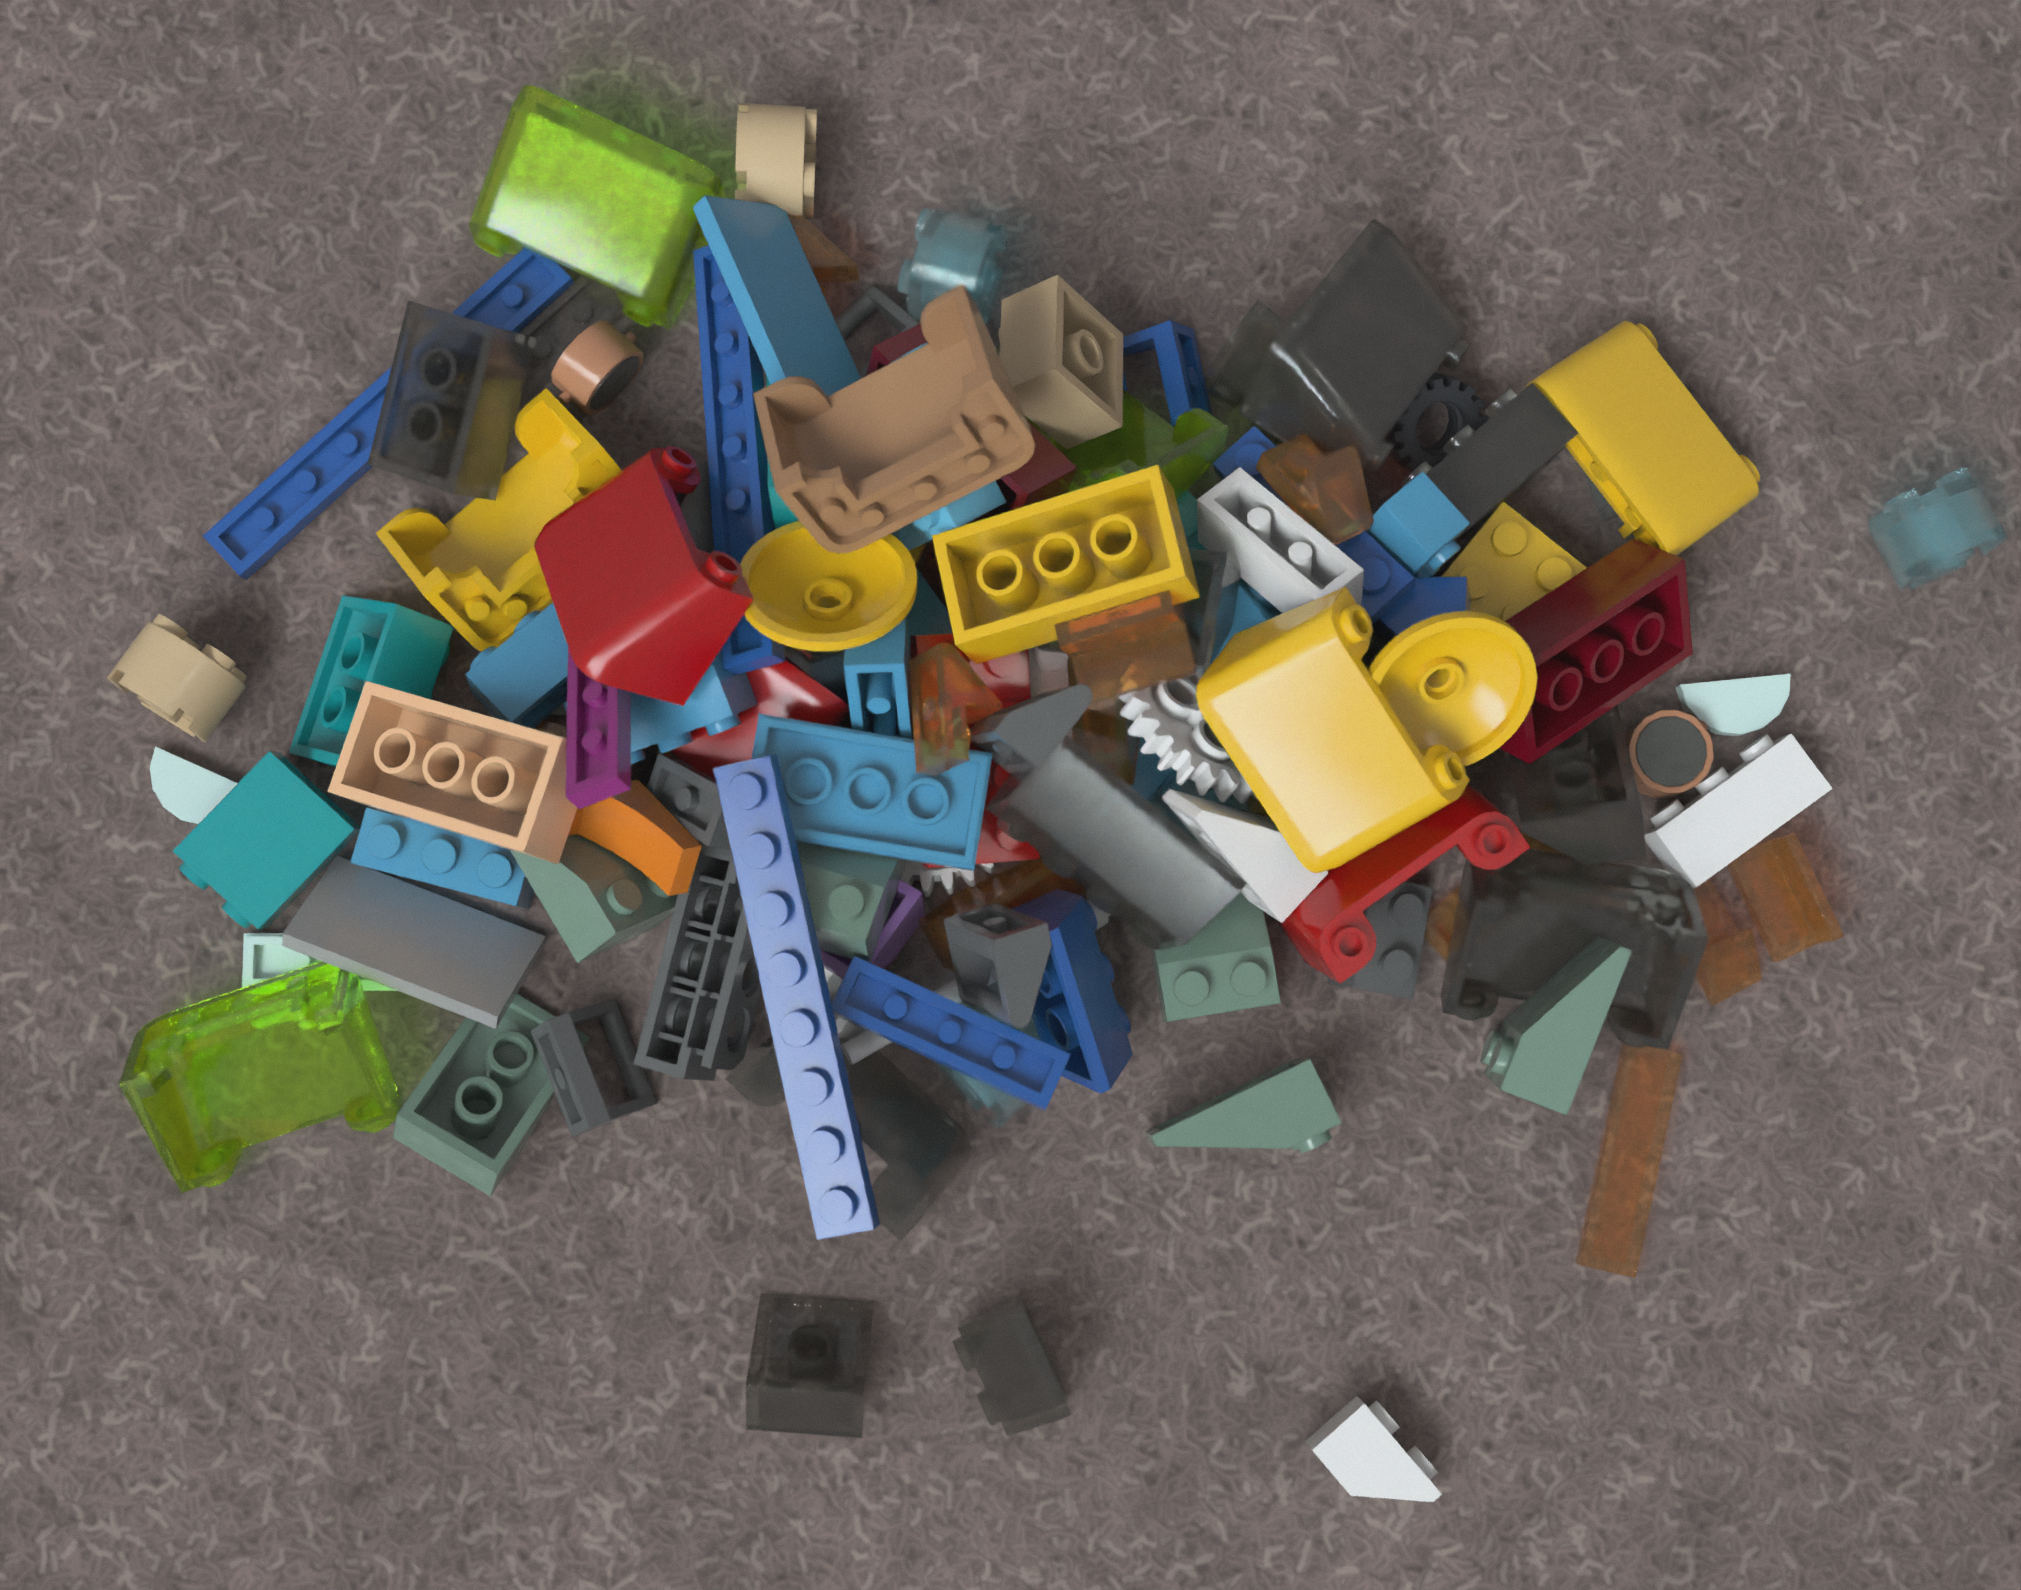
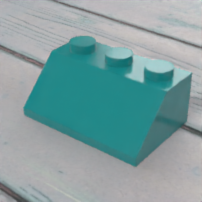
(374, 645)

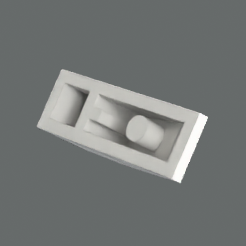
(1251, 849)

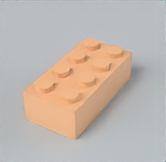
(457, 771)

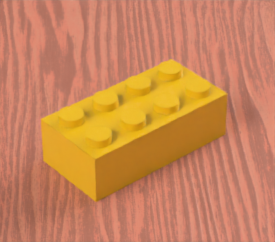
(1061, 561)
(1511, 565)

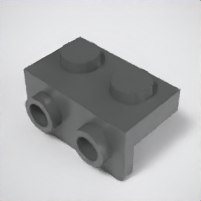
(1399, 929)

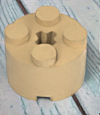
(776, 156)
(177, 679)

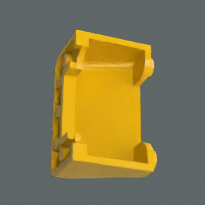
(1647, 440)
(484, 559)
(1321, 734)

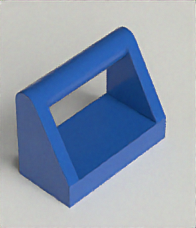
(1178, 365)

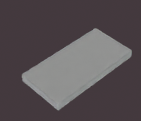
(414, 941)

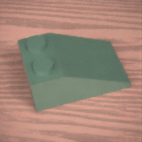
(595, 896)
(849, 897)
(1220, 968)
(1553, 1033)
(481, 1098)
(1270, 1111)

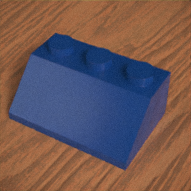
(1076, 995)

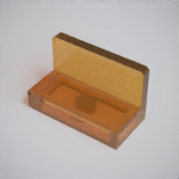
(1129, 646)
(1784, 897)

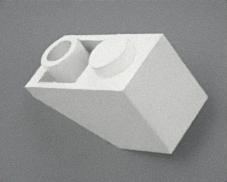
(1368, 1459)

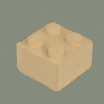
(1062, 362)

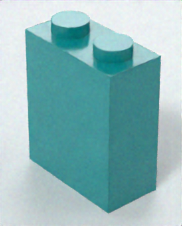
(265, 841)

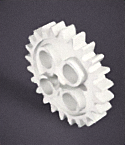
(1182, 738)

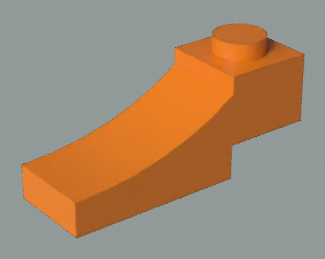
(642, 834)

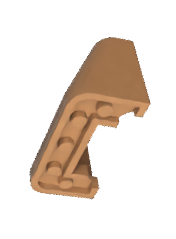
(898, 437)

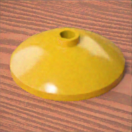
(827, 597)
(1475, 696)

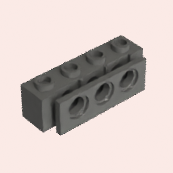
(701, 979)

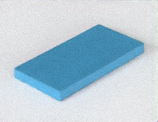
(776, 292)
(866, 797)

